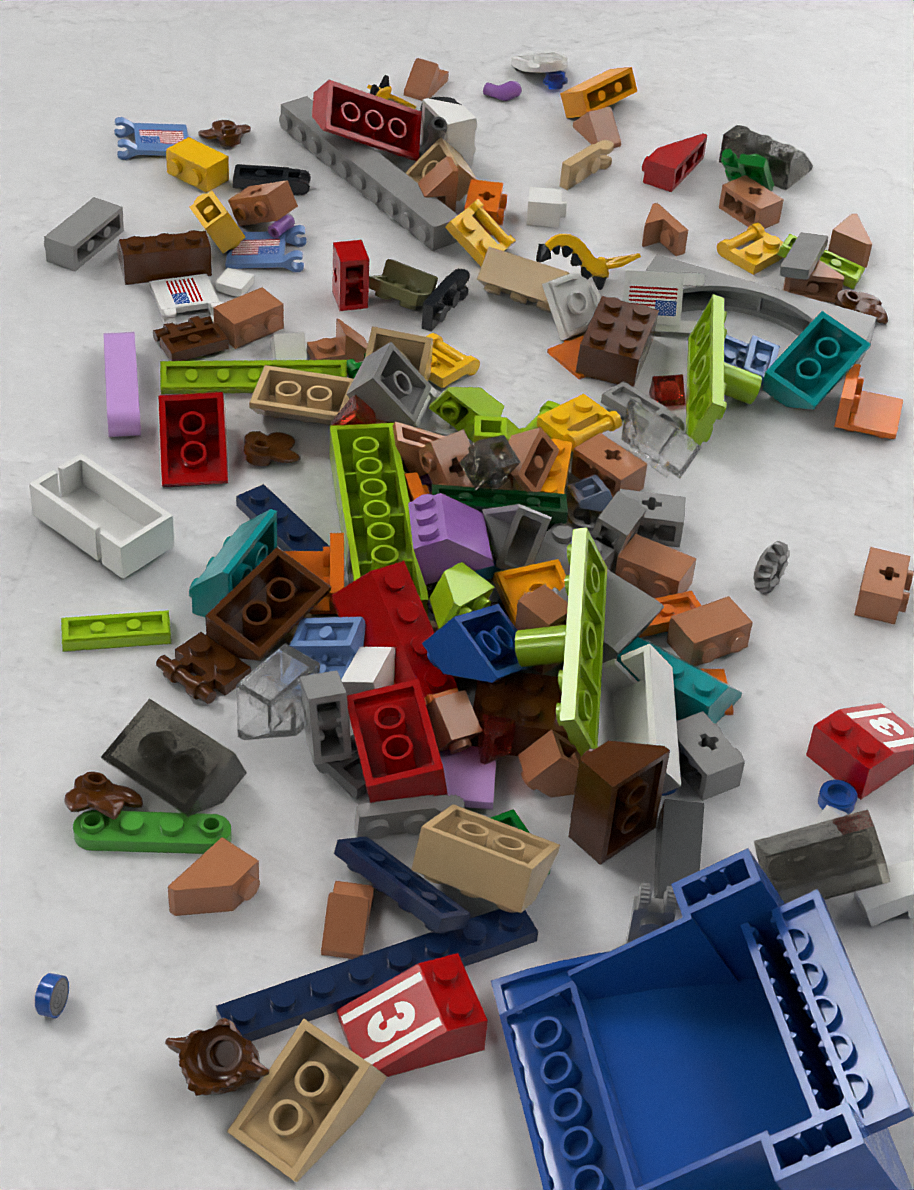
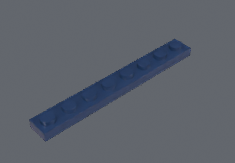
(337, 985)

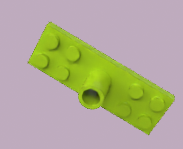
(710, 376)
(576, 643)

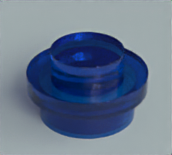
(555, 79)

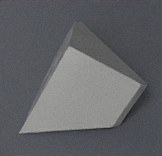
(515, 534)

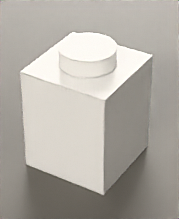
(545, 207)

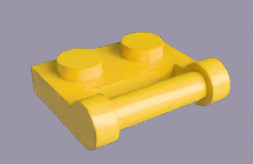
(472, 234)
(754, 256)
(449, 363)
(578, 420)

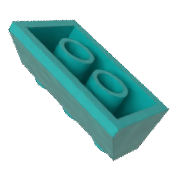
(814, 363)
(235, 560)
(693, 688)

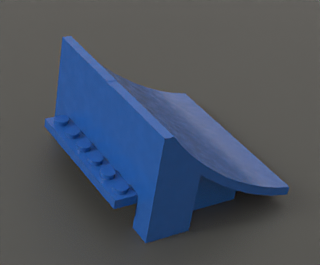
(708, 1052)

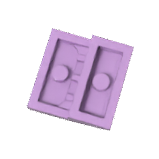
(469, 777)

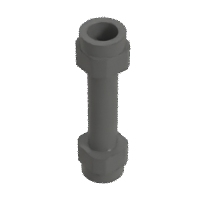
(437, 129)

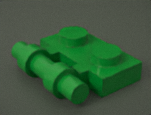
(751, 165)

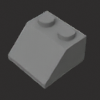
(391, 386)

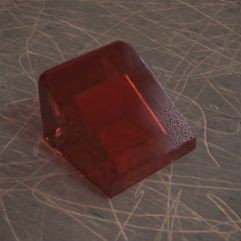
(355, 413)

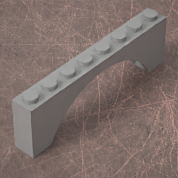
(762, 301)

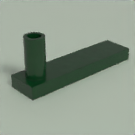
(547, 503)

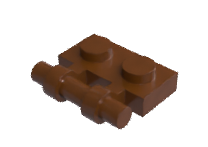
(191, 338)
(210, 662)

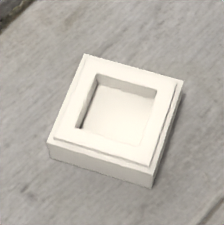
(234, 282)

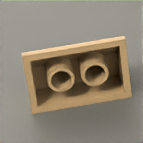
(517, 277)
(299, 395)
(484, 858)

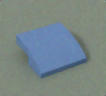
(751, 356)
(330, 641)

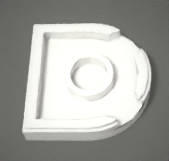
(540, 62)
(571, 303)

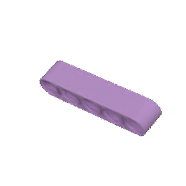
(121, 384)

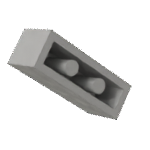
(84, 234)

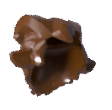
(217, 1059)

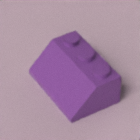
(446, 535)

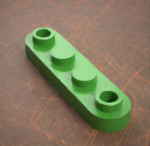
(150, 832)

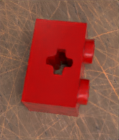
(350, 275)

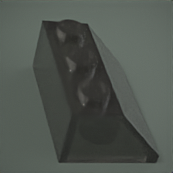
(785, 162)
(174, 760)
(824, 856)

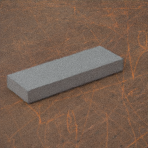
(803, 256)

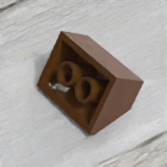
(164, 256)
(265, 606)
(617, 796)

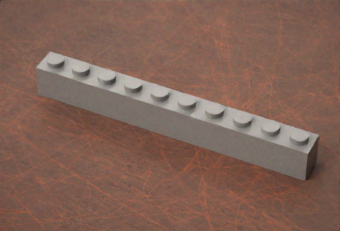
(372, 176)

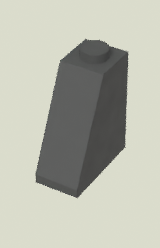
(677, 843)

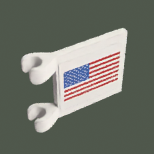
(664, 293)
(184, 295)

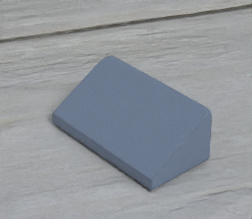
(590, 493)

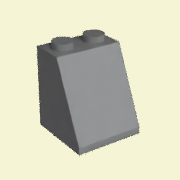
(626, 614)

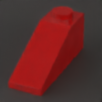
(673, 162)

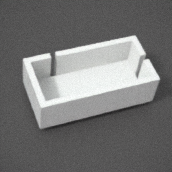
(102, 515)
(642, 709)

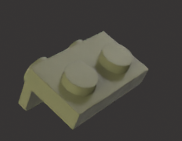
(403, 283)

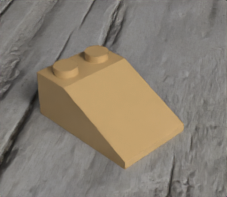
(306, 1101)

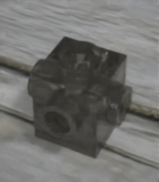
(489, 462)

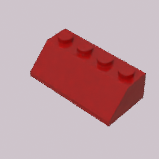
(368, 119)
(394, 619)

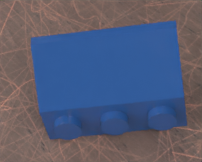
(476, 646)

